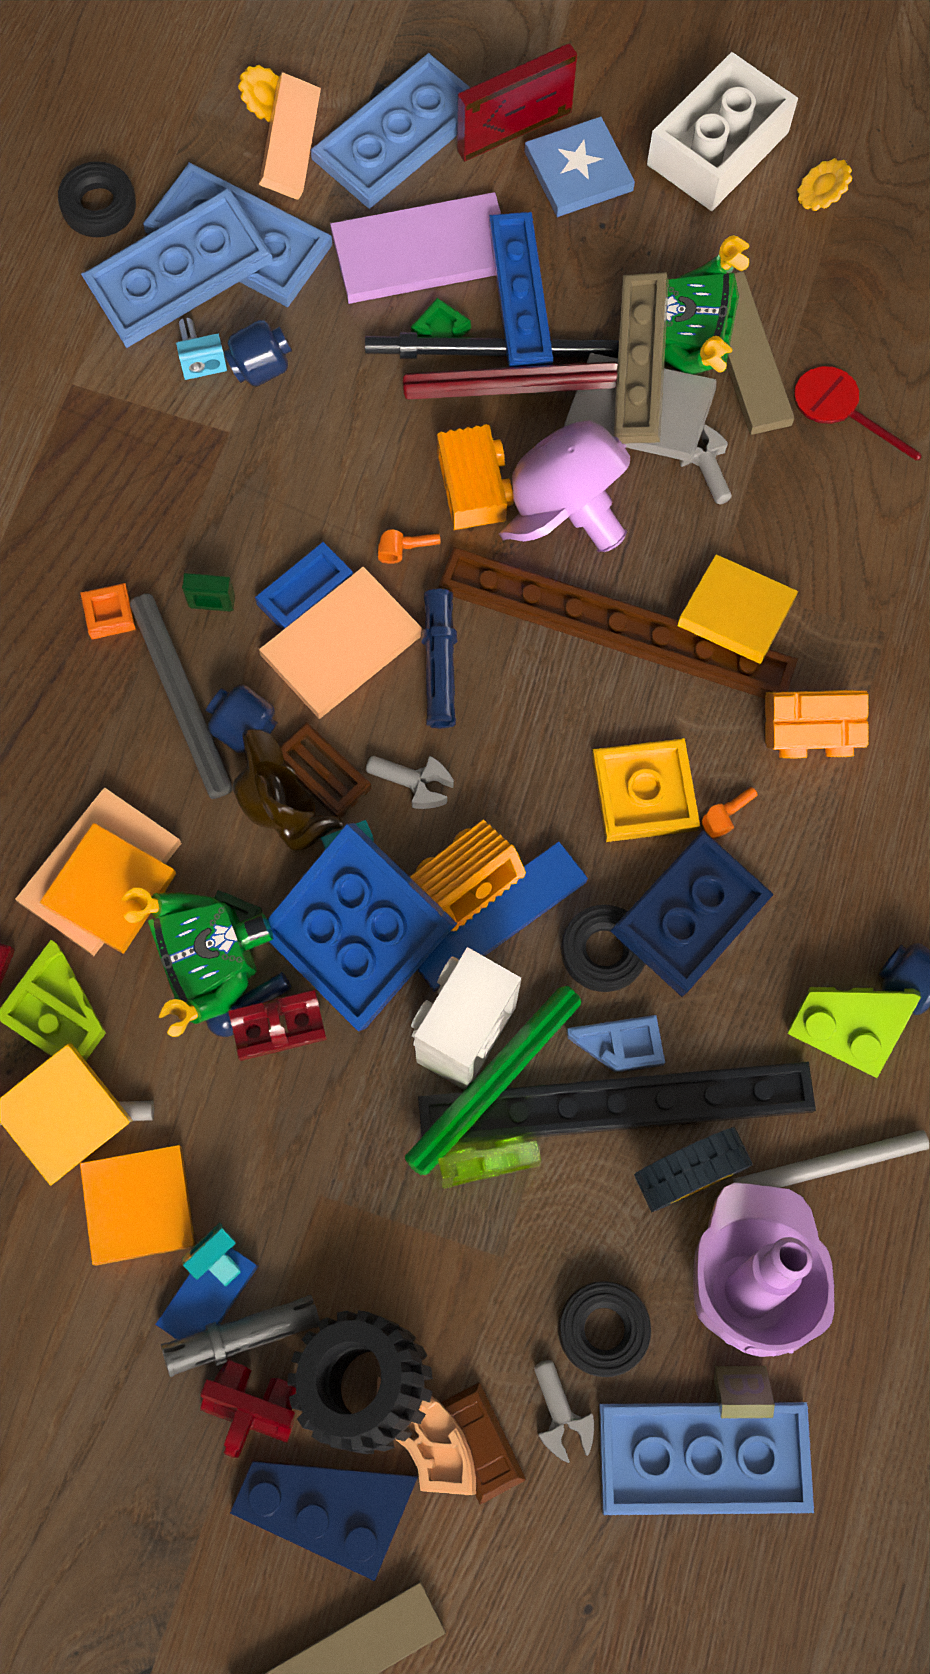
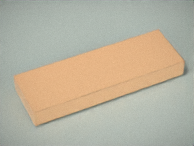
(290, 136)

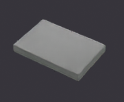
(684, 411)

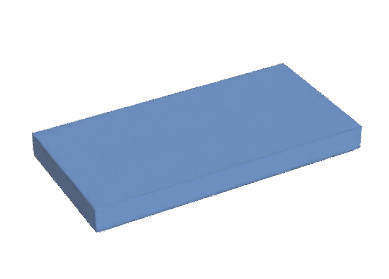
(393, 132)
(292, 242)
(177, 267)
(698, 1463)

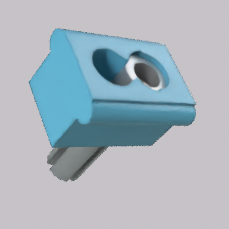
(199, 355)

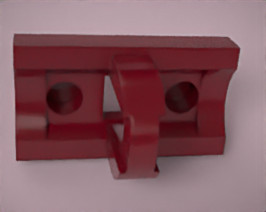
(253, 1031)
(227, 1400)

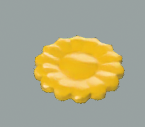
(258, 90)
(824, 184)

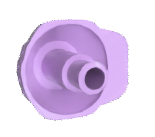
(567, 479)
(763, 1271)

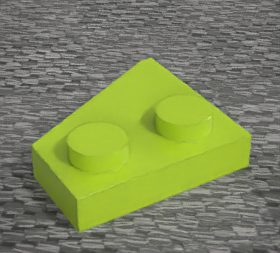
(52, 1007)
(854, 1024)

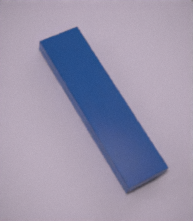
(520, 290)
(545, 884)

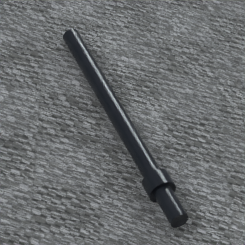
(410, 346)

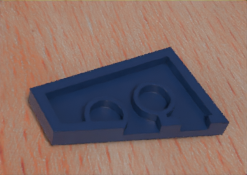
(327, 1510)

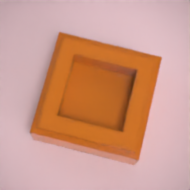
(108, 611)

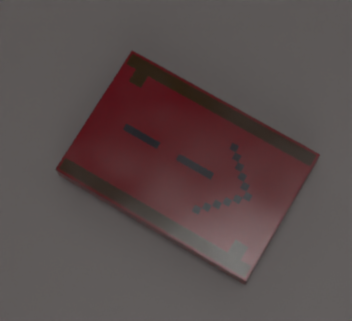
(516, 102)

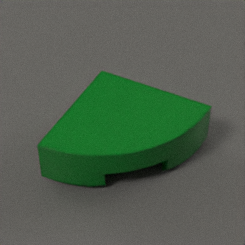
(441, 321)

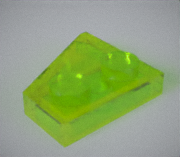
(470, 1165)

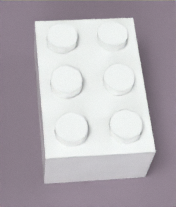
(721, 131)
(465, 1018)

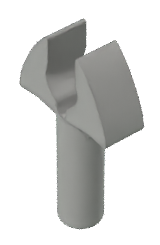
(707, 462)
(414, 779)
(561, 1413)

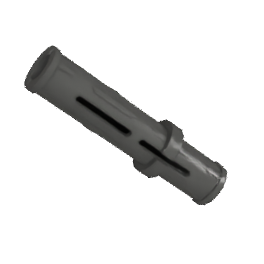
(240, 1335)

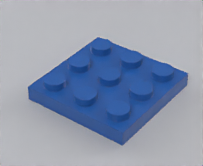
(357, 926)

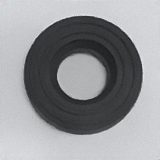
(95, 176)
(579, 964)
(636, 1329)

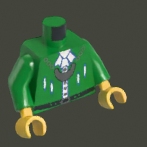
(704, 311)
(201, 951)

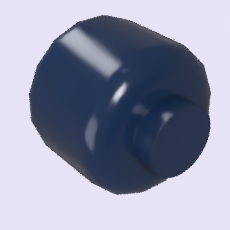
(258, 353)
(237, 712)
(909, 970)

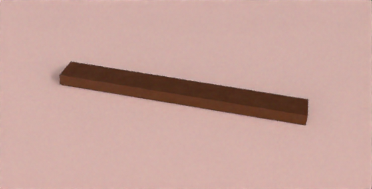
(609, 623)

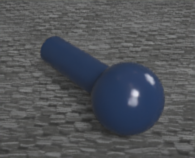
(266, 991)

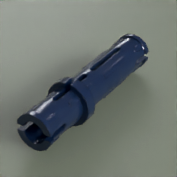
(439, 641)

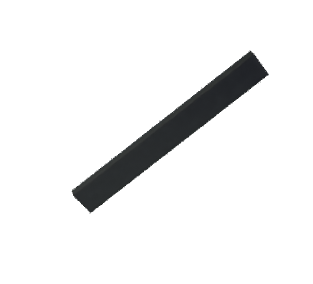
(635, 1102)

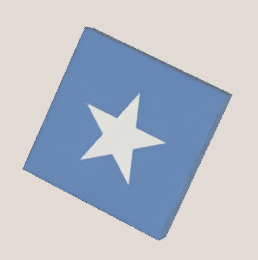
(579, 166)

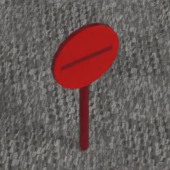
(832, 396)

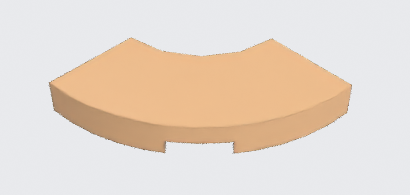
(440, 1451)

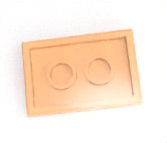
(341, 642)
(119, 819)

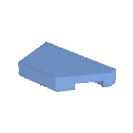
(622, 1043)

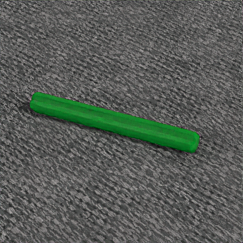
(492, 1080)

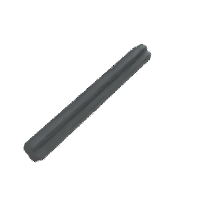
(181, 696)

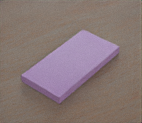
(416, 248)

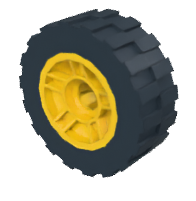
(693, 1169)

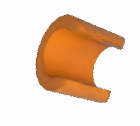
(393, 542)
(717, 820)

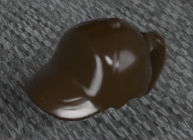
(273, 797)

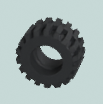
(321, 1375)

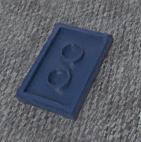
(692, 913)

